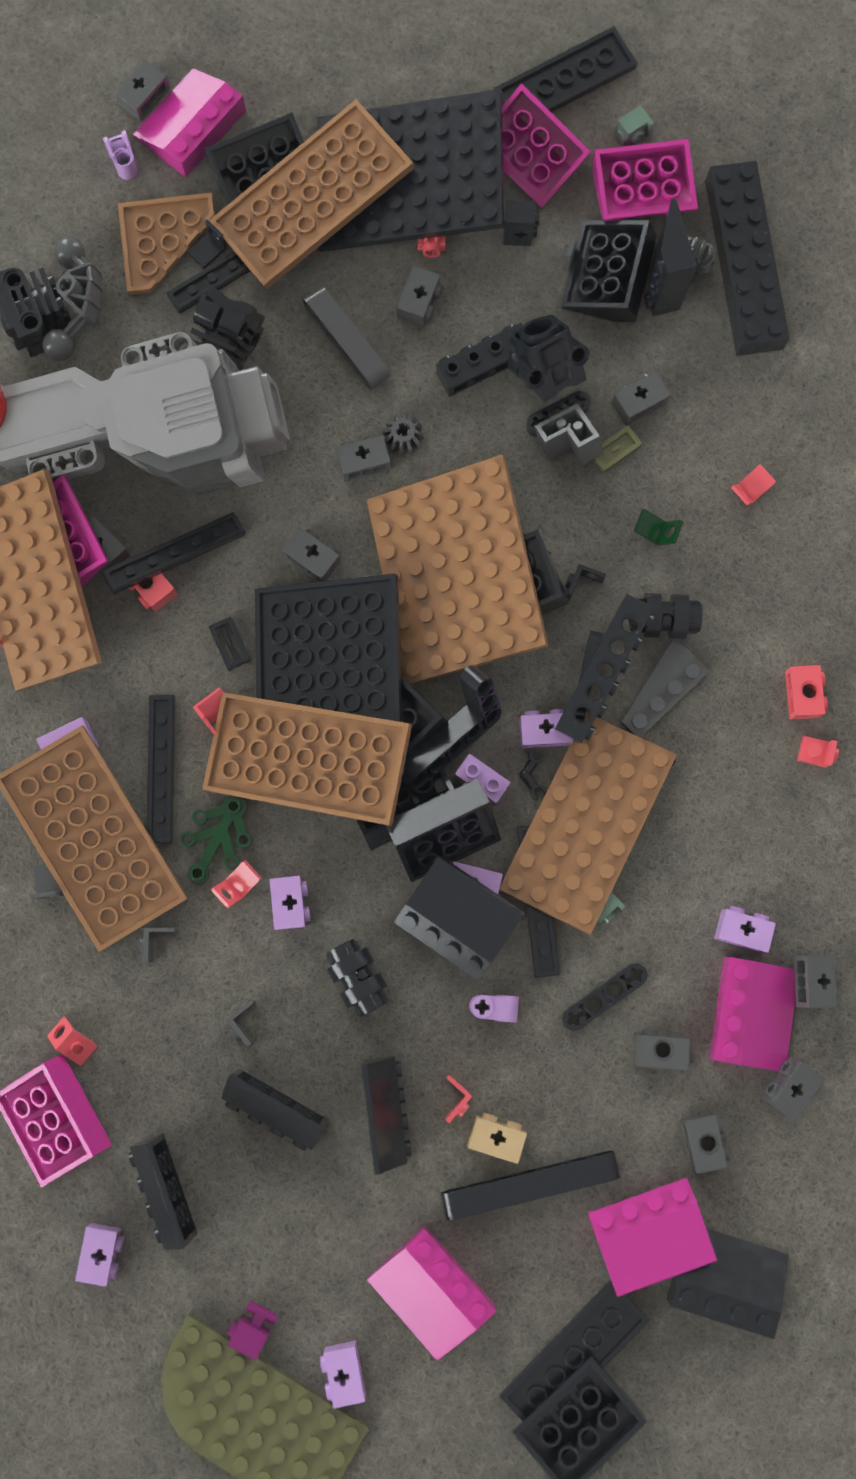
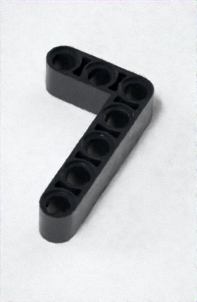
(458, 732)

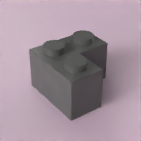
(569, 431)

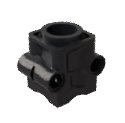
(547, 356)

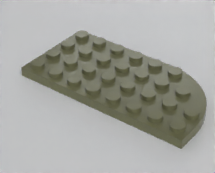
(252, 1413)

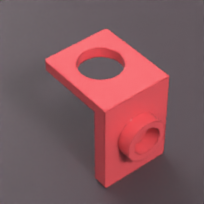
(754, 485)
(209, 708)
(237, 884)
(71, 1042)
(462, 1106)

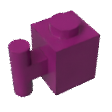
(249, 1334)

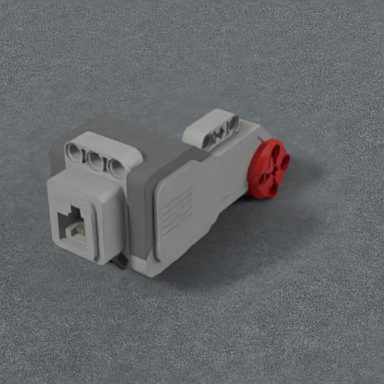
(170, 415)

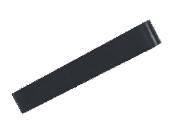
(530, 1185)

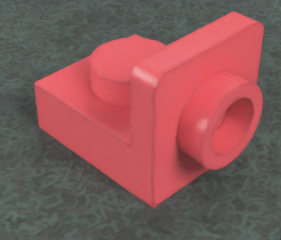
(818, 752)

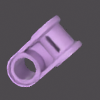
(121, 153)
(500, 1007)

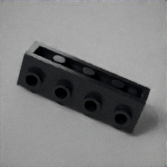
(477, 361)

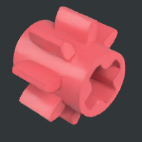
(432, 246)

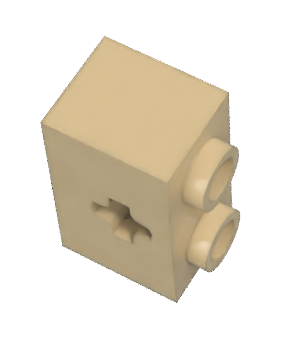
(506, 1149)

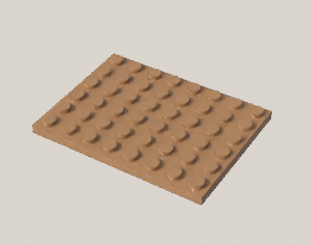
(459, 570)

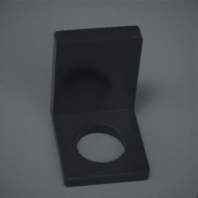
(209, 246)
(583, 571)

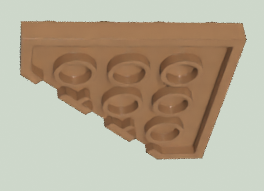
(159, 235)

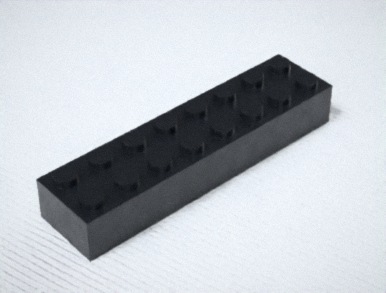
(746, 258)

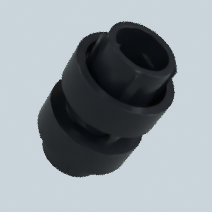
(679, 616)
(362, 993)

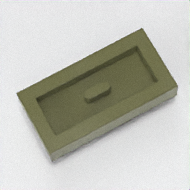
(617, 449)

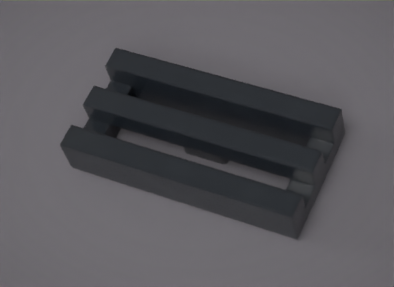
(237, 662)

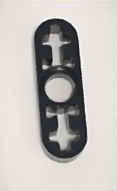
(540, 416)

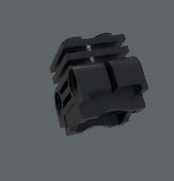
(29, 310)
(227, 324)

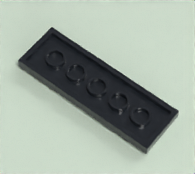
(575, 71)
(596, 1331)

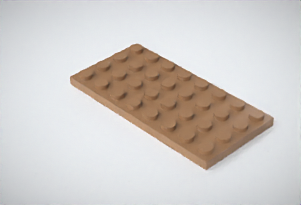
(312, 194)
(41, 595)
(307, 758)
(587, 825)
(91, 838)

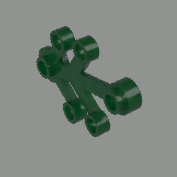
(219, 835)

